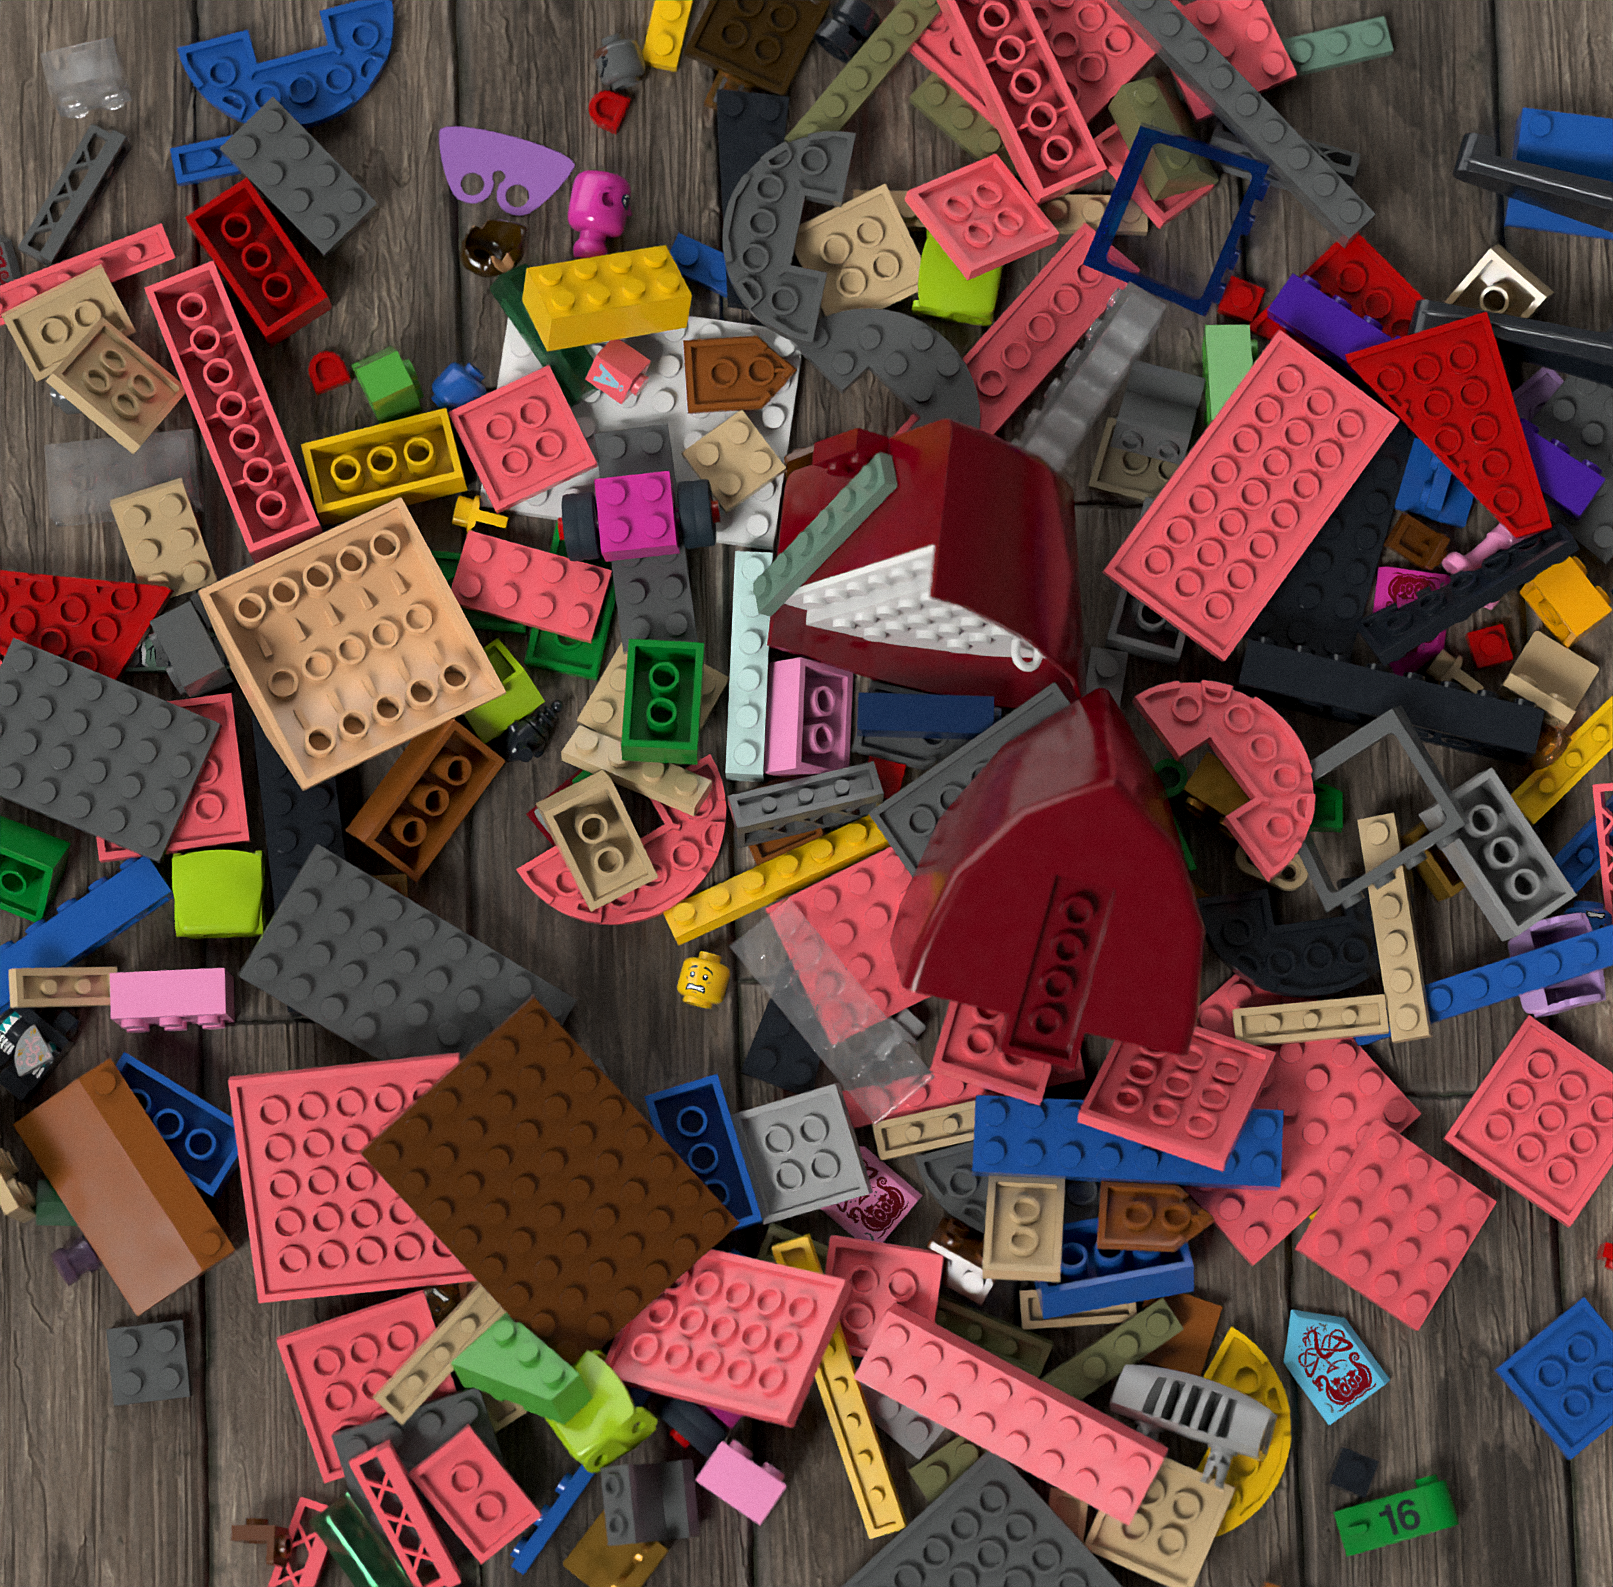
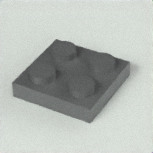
(149, 1363)

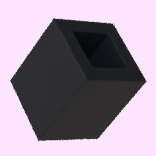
(1351, 1472)

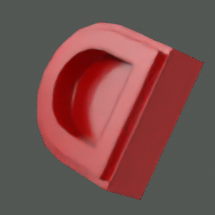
(608, 110)
(327, 372)

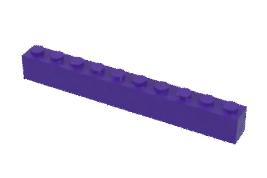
(1337, 331)

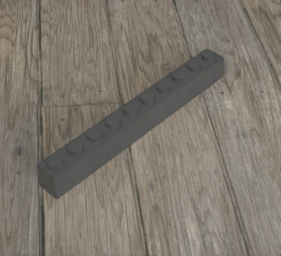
(1248, 116)

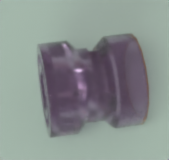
(76, 1260)

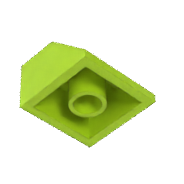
(519, 701)

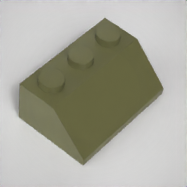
(1167, 169)

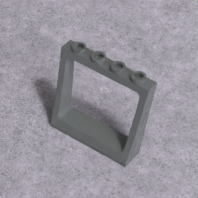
(1397, 723)

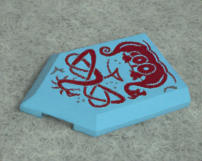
(1330, 1363)

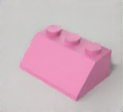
(807, 718)

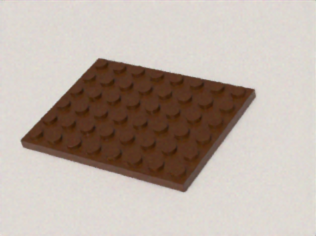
(549, 1185)

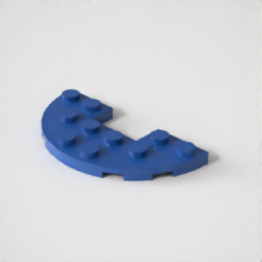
(307, 84)

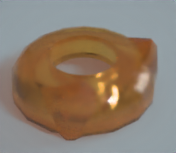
(1549, 748)

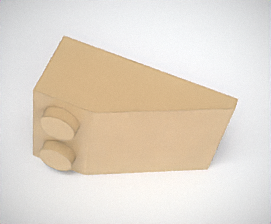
(1501, 286)
(597, 840)

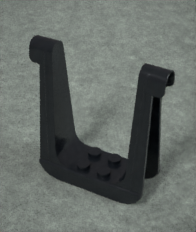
(1572, 195)

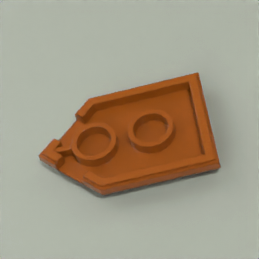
(732, 374)
(1147, 1217)

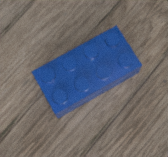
(192, 1128)
(701, 1131)
(1110, 1277)

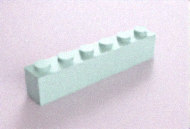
(747, 673)

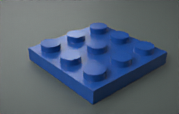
(1566, 1378)

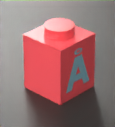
(619, 371)

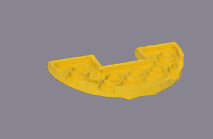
(1247, 1370)

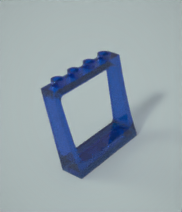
(1147, 137)

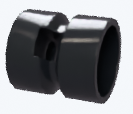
(845, 31)

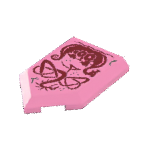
(880, 1212)

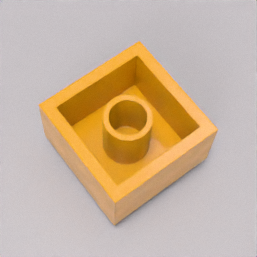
(1567, 601)

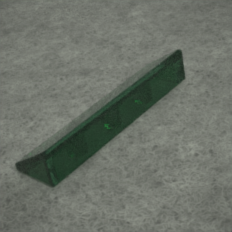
(568, 364)
(357, 1546)

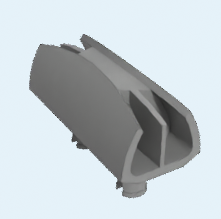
(1197, 1410)

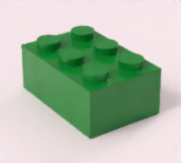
(662, 701)

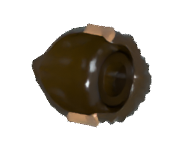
(493, 247)

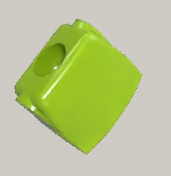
(948, 295)
(219, 893)
(605, 1424)

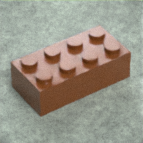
(425, 797)

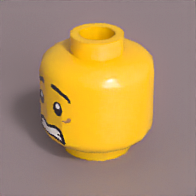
(703, 980)

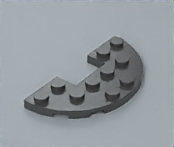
(765, 224)
(903, 355)
(964, 1196)

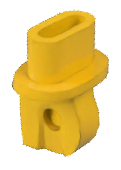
(468, 512)

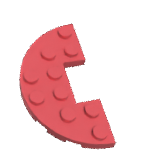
(1257, 752)
(678, 850)

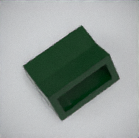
(50, 1208)

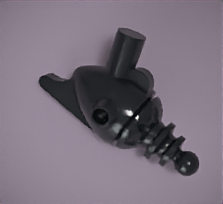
(529, 734)

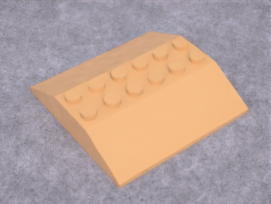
(349, 644)

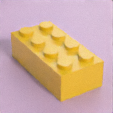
(606, 298)
(382, 463)

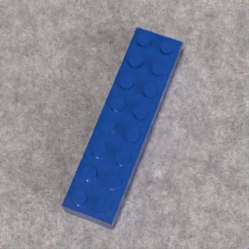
(1051, 1143)

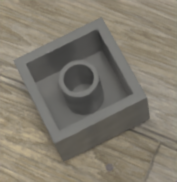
(193, 657)

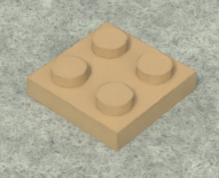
(734, 461)

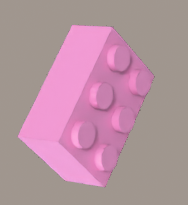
(172, 999)
(742, 1482)

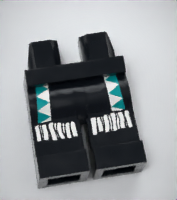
(56, 1035)

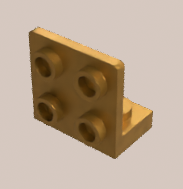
(613, 1565)

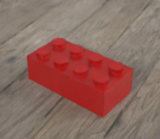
(258, 262)

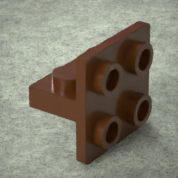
(962, 1259)

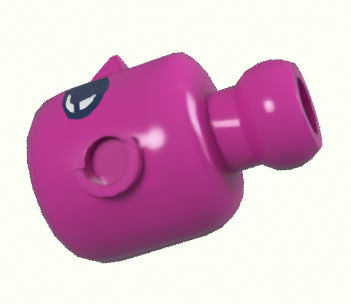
(598, 211)

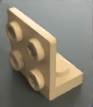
(1550, 678)

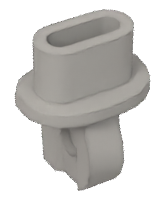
(908, 1026)

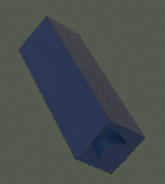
(925, 715)

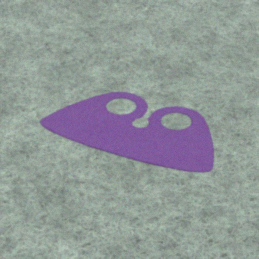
(485, 152)

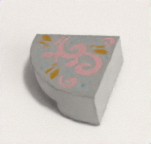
(31, 1051)

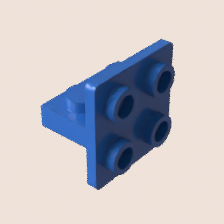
(1432, 489)

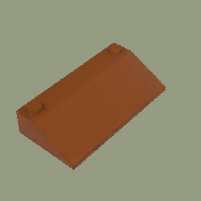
(124, 1187)

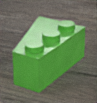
(1225, 361)
(389, 385)
(522, 1370)

